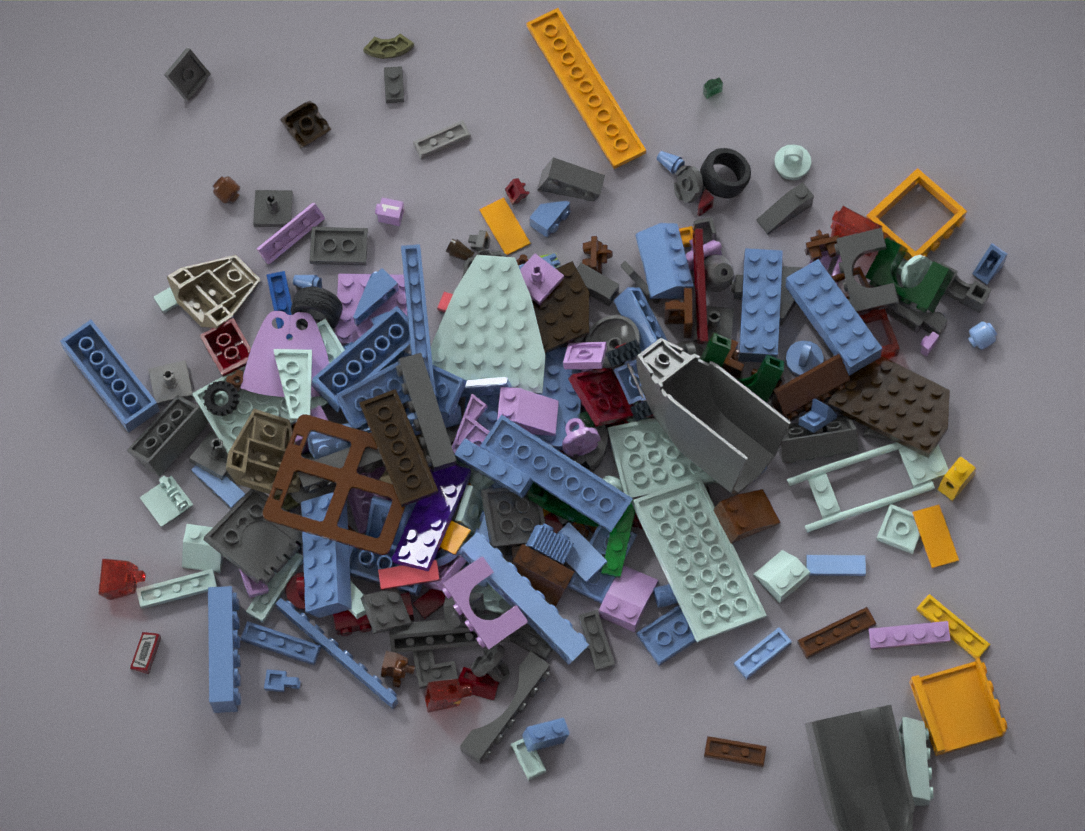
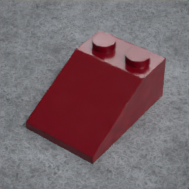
(226, 347)

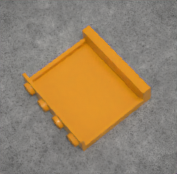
(958, 707)

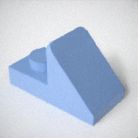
(818, 416)

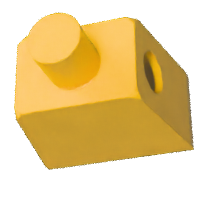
(959, 476)

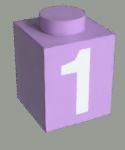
(390, 211)

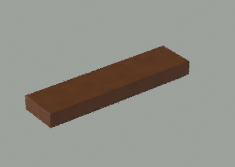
(836, 632)

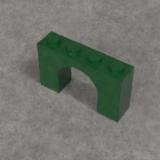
(925, 294)
(762, 382)

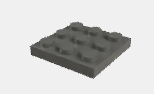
(509, 517)

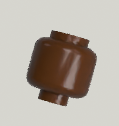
(226, 189)

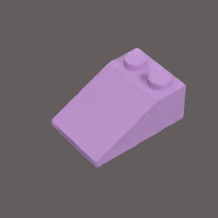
(529, 410)
(627, 598)

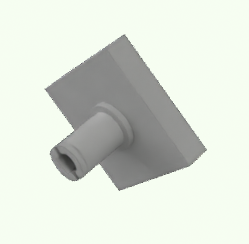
(170, 381)

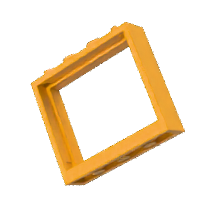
(899, 192)

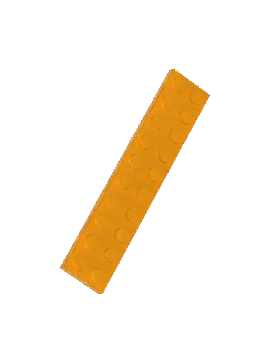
(586, 88)

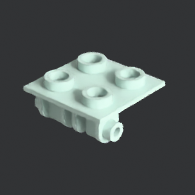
(166, 500)

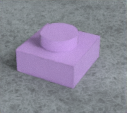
(928, 343)

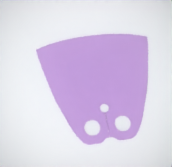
(261, 370)

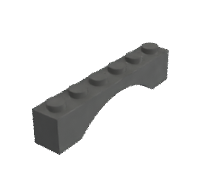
(481, 740)

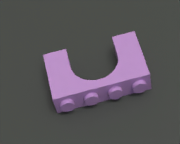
(488, 631)

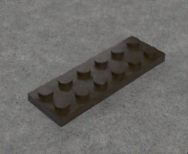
(398, 448)

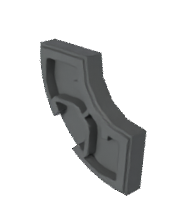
(638, 280)

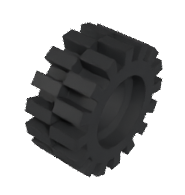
(210, 403)

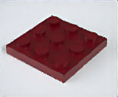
(602, 396)

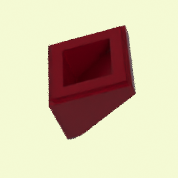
(705, 203)

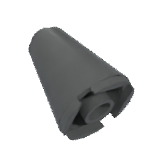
(714, 279)

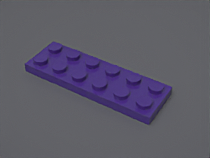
(431, 519)

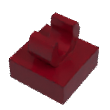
(516, 191)

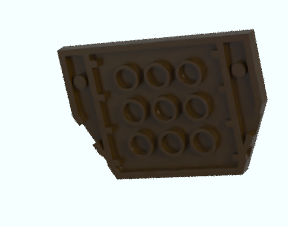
(565, 311)
(896, 404)

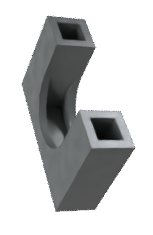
(850, 250)
(599, 288)

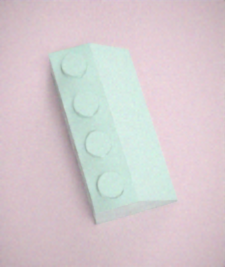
(913, 745)

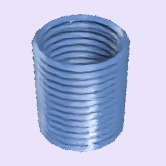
(664, 596)

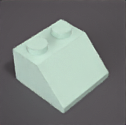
(198, 553)
(782, 575)

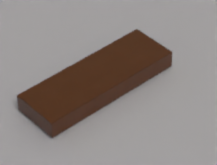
(735, 751)

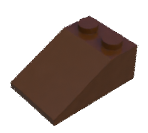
(745, 515)

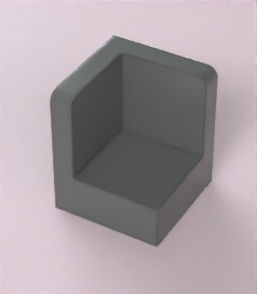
(708, 227)

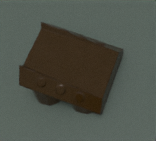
(305, 123)

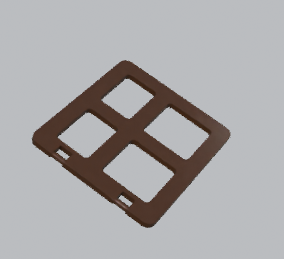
(344, 477)

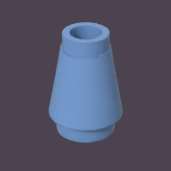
(670, 161)
(307, 281)

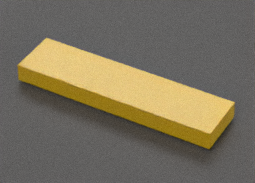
(958, 630)

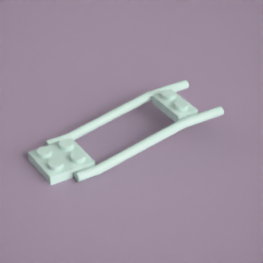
(919, 469)

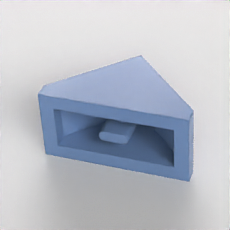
(990, 264)

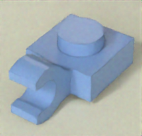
(278, 680)

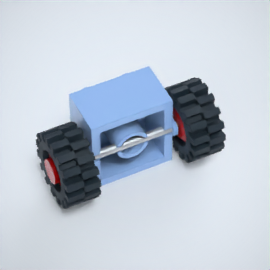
(629, 378)

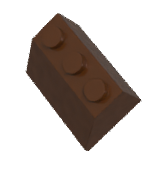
(543, 573)

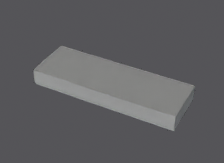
(441, 139)

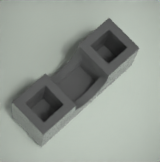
(970, 295)

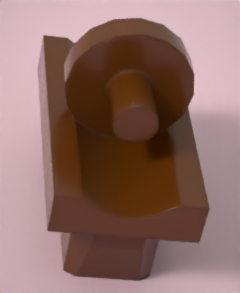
(821, 243)
(598, 252)

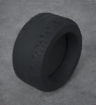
(735, 162)
(319, 304)

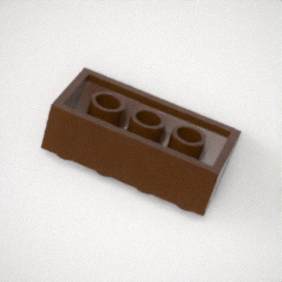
(816, 384)

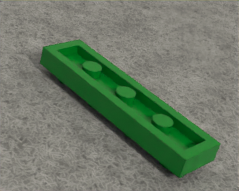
(618, 544)

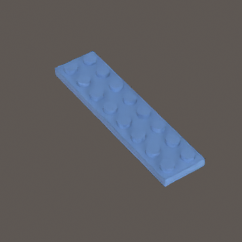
(557, 473)

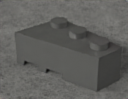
(570, 180)

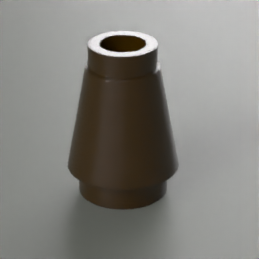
(459, 250)

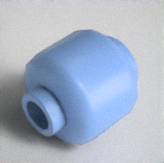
(982, 335)

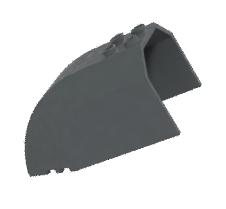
(710, 415)
(862, 771)

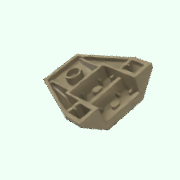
(213, 289)
(259, 452)

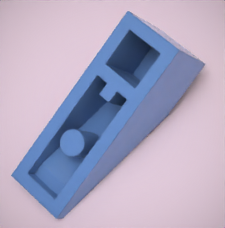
(377, 291)

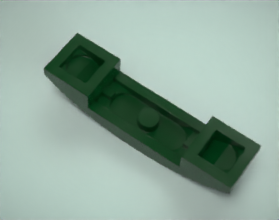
(556, 506)

